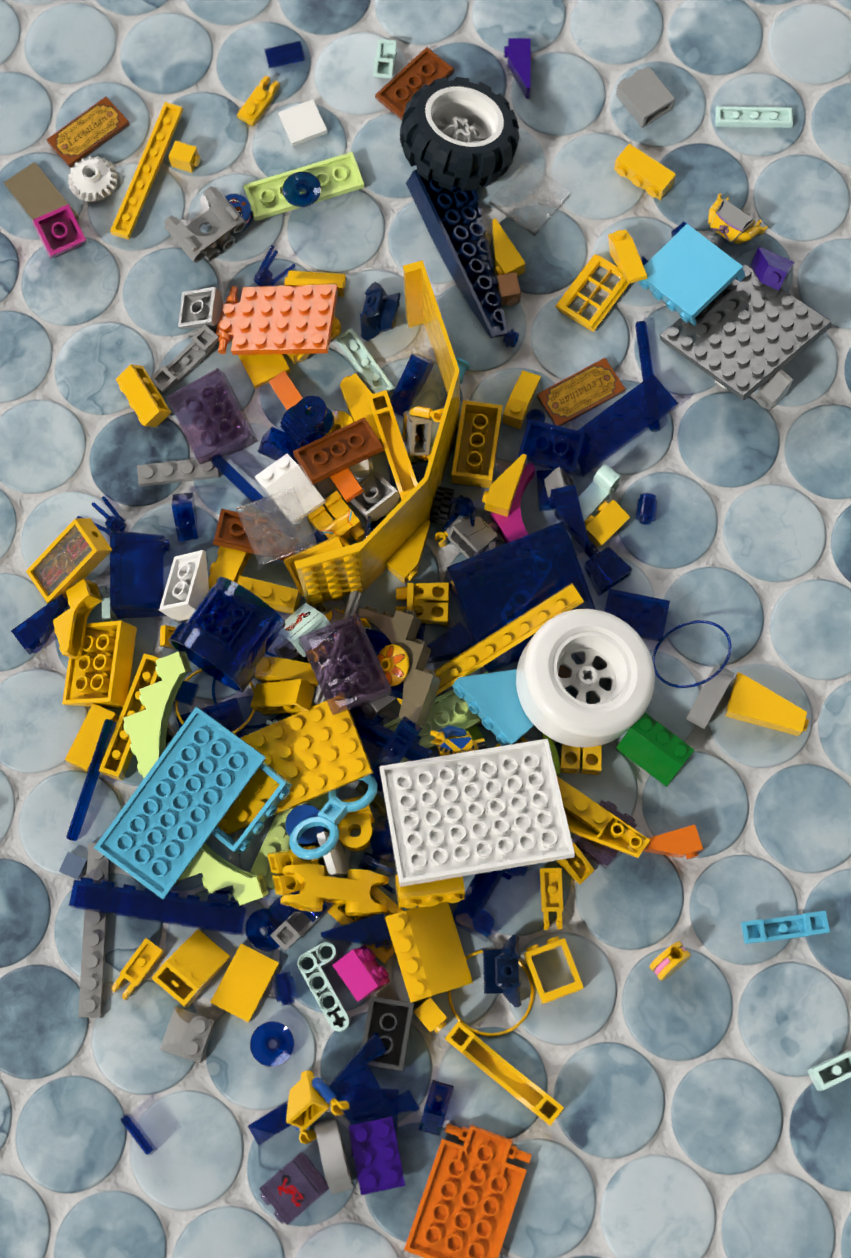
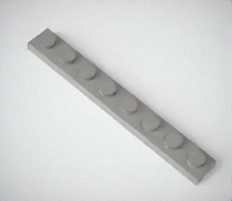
(93, 943)

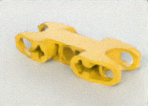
(320, 888)

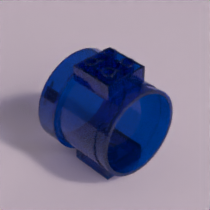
(228, 633)

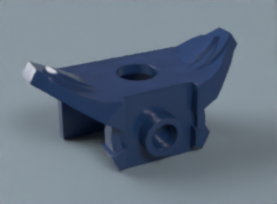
(384, 306)
(502, 971)

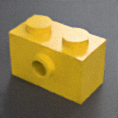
(605, 522)

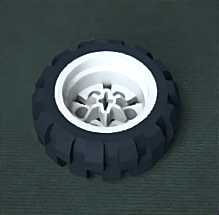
(459, 133)

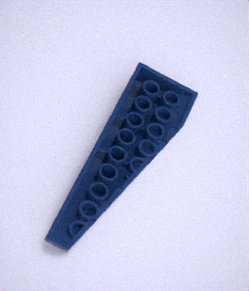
(460, 238)

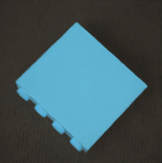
(690, 273)

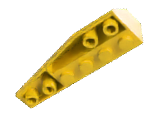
(597, 824)

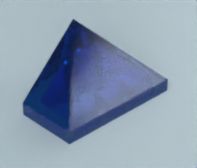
(270, 1124)

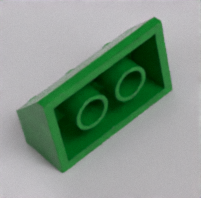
(655, 749)

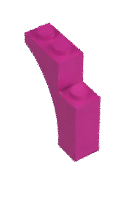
(513, 526)

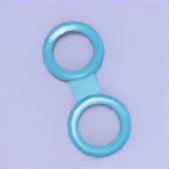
(330, 817)

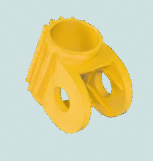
(360, 820)

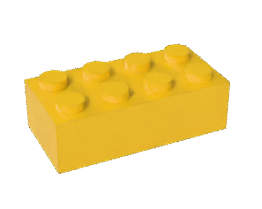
(476, 444)

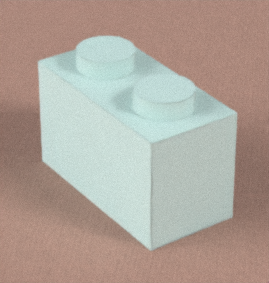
(831, 1071)

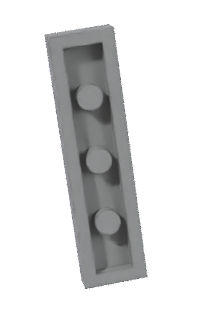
(175, 472)

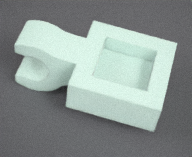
(107, 613)

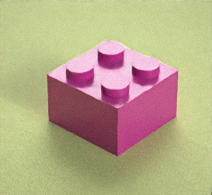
(59, 231)
(362, 973)

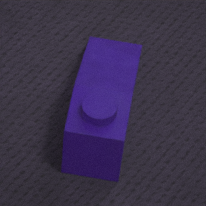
(519, 62)

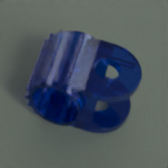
(306, 425)

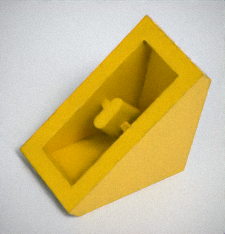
(577, 867)

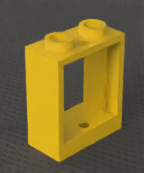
(559, 992)

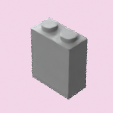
(645, 96)

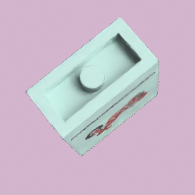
(302, 622)

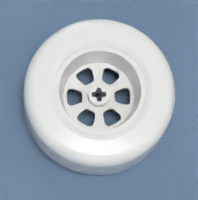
(599, 638)

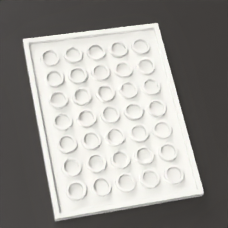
(475, 812)

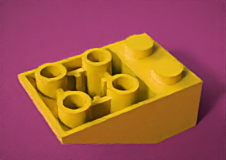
(191, 968)

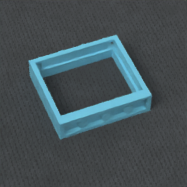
(257, 825)

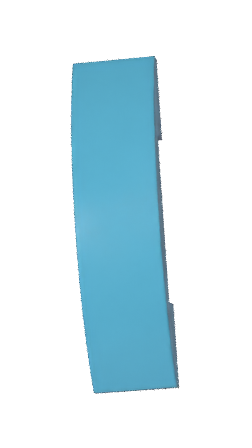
(785, 927)

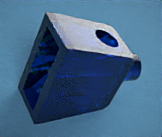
(605, 568)

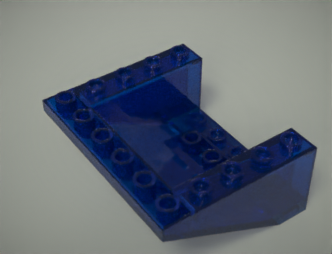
(512, 580)

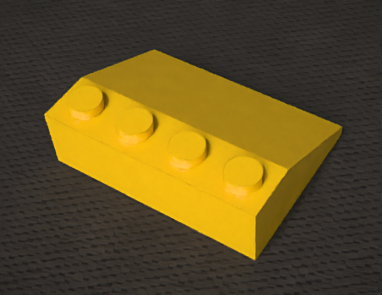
(104, 667)
(428, 951)

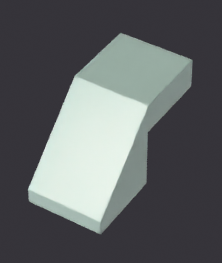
(385, 59)

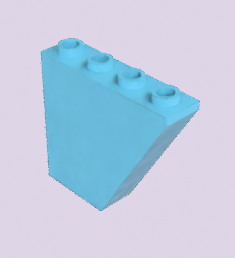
(496, 703)

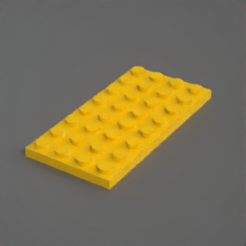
(308, 750)

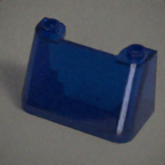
(137, 574)
(470, 913)

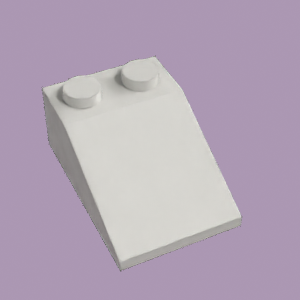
(287, 474)
(185, 585)

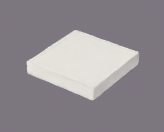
(302, 122)
(335, 859)

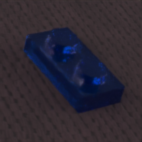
(541, 488)

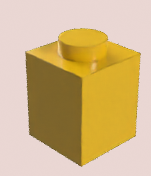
(184, 156)
(431, 1016)

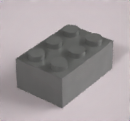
(393, 1024)

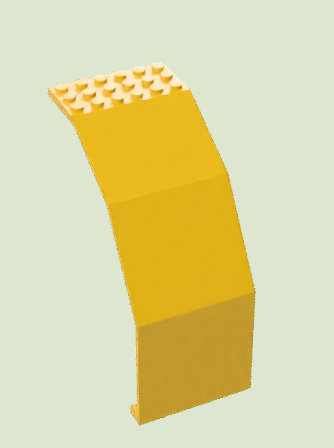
(360, 564)

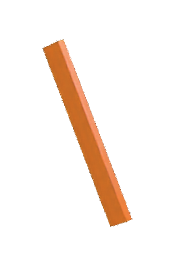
(290, 396)

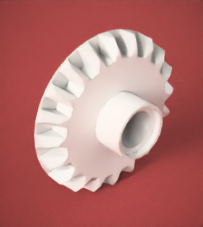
(95, 187)

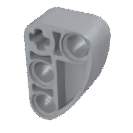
(709, 697)
(333, 1156)

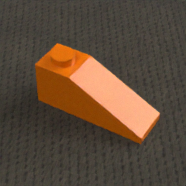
(676, 843)

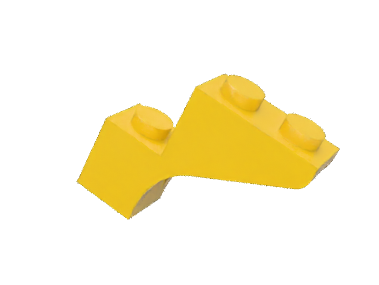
(71, 625)

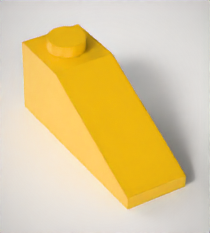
(505, 254)
(626, 256)
(520, 399)
(503, 489)
(407, 559)
(278, 668)

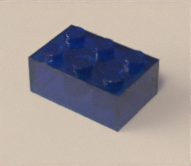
(554, 447)

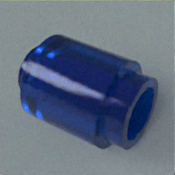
(646, 508)
(284, 988)

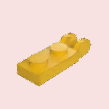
(258, 101)
(551, 895)
(138, 967)

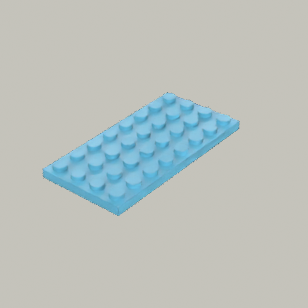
(180, 802)

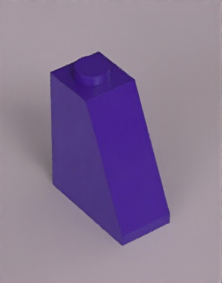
(771, 268)

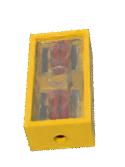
(69, 559)

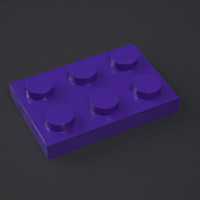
(376, 1155)

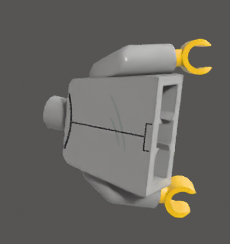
(470, 539)

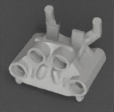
(219, 214)

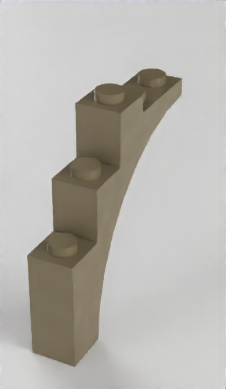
(420, 683)

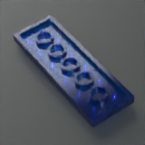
(625, 421)

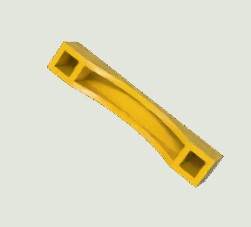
(392, 442)
(504, 1073)

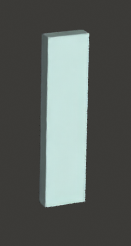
(754, 117)
(364, 362)

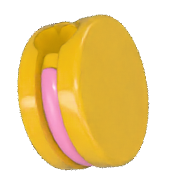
(670, 961)

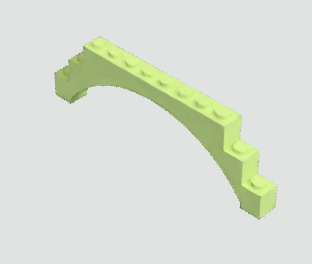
(148, 742)

